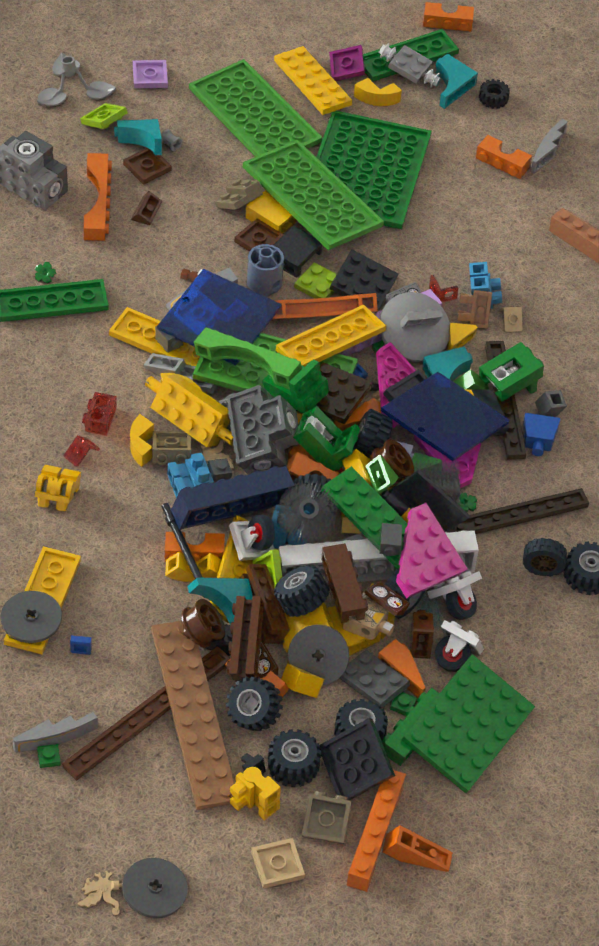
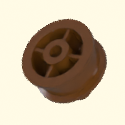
(396, 457)
(202, 623)

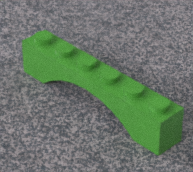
(216, 345)

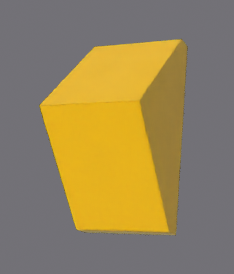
(460, 335)
(302, 681)

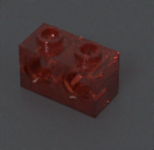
(100, 413)

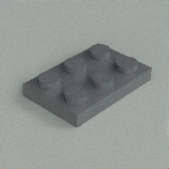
(374, 679)

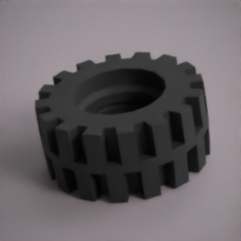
(494, 87)

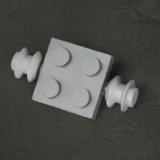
(410, 64)

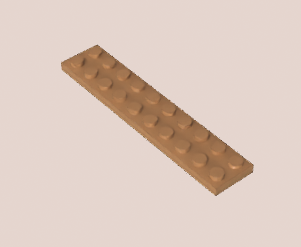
(193, 716)

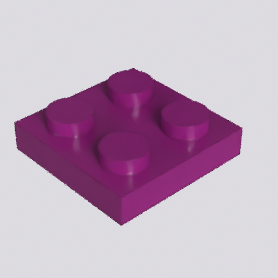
(347, 63)

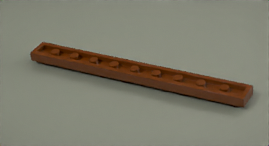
(133, 723)

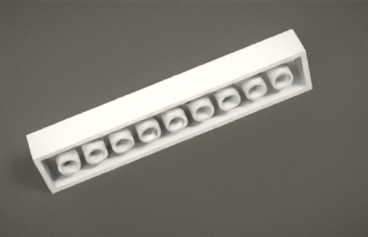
(366, 557)

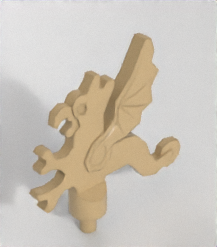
(216, 453)
(101, 887)

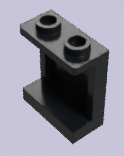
(297, 249)

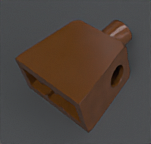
(423, 625)

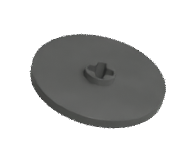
(28, 629)
(329, 642)
(139, 891)

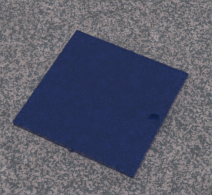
(221, 307)
(445, 416)

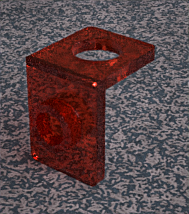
(440, 293)
(79, 449)

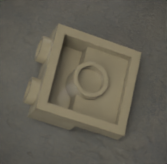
(239, 194)
(171, 447)
(326, 817)

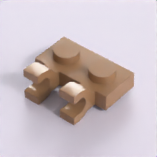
(480, 308)

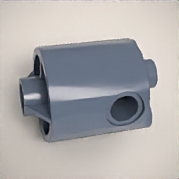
(265, 269)

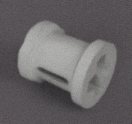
(171, 140)

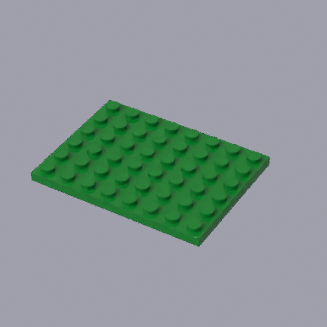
(375, 161)

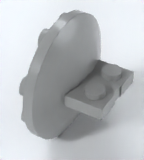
(415, 325)

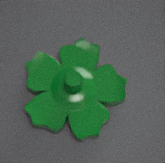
(44, 272)
(467, 502)

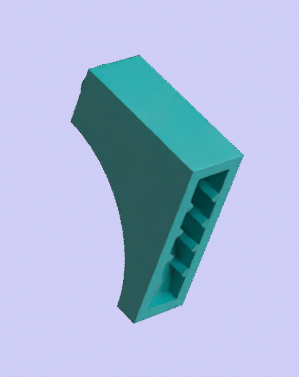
(457, 78)
(140, 132)
(448, 363)
(222, 592)

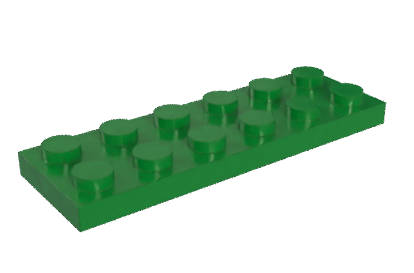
(431, 45)
(53, 300)
(364, 507)

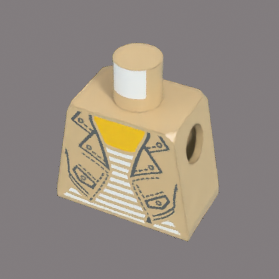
(374, 621)

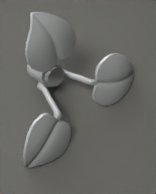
(68, 66)

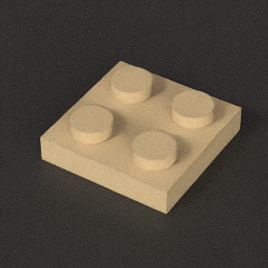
(278, 863)

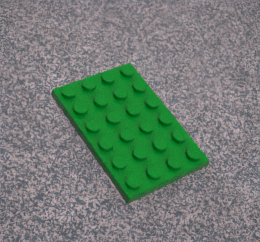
(468, 723)

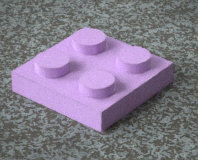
(150, 74)

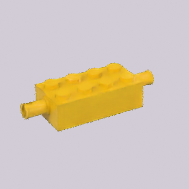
(191, 410)

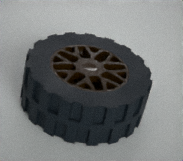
(544, 557)

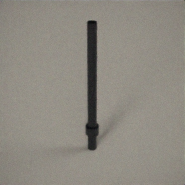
(181, 541)

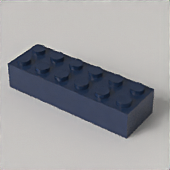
(231, 497)

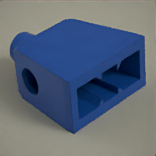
(539, 432)

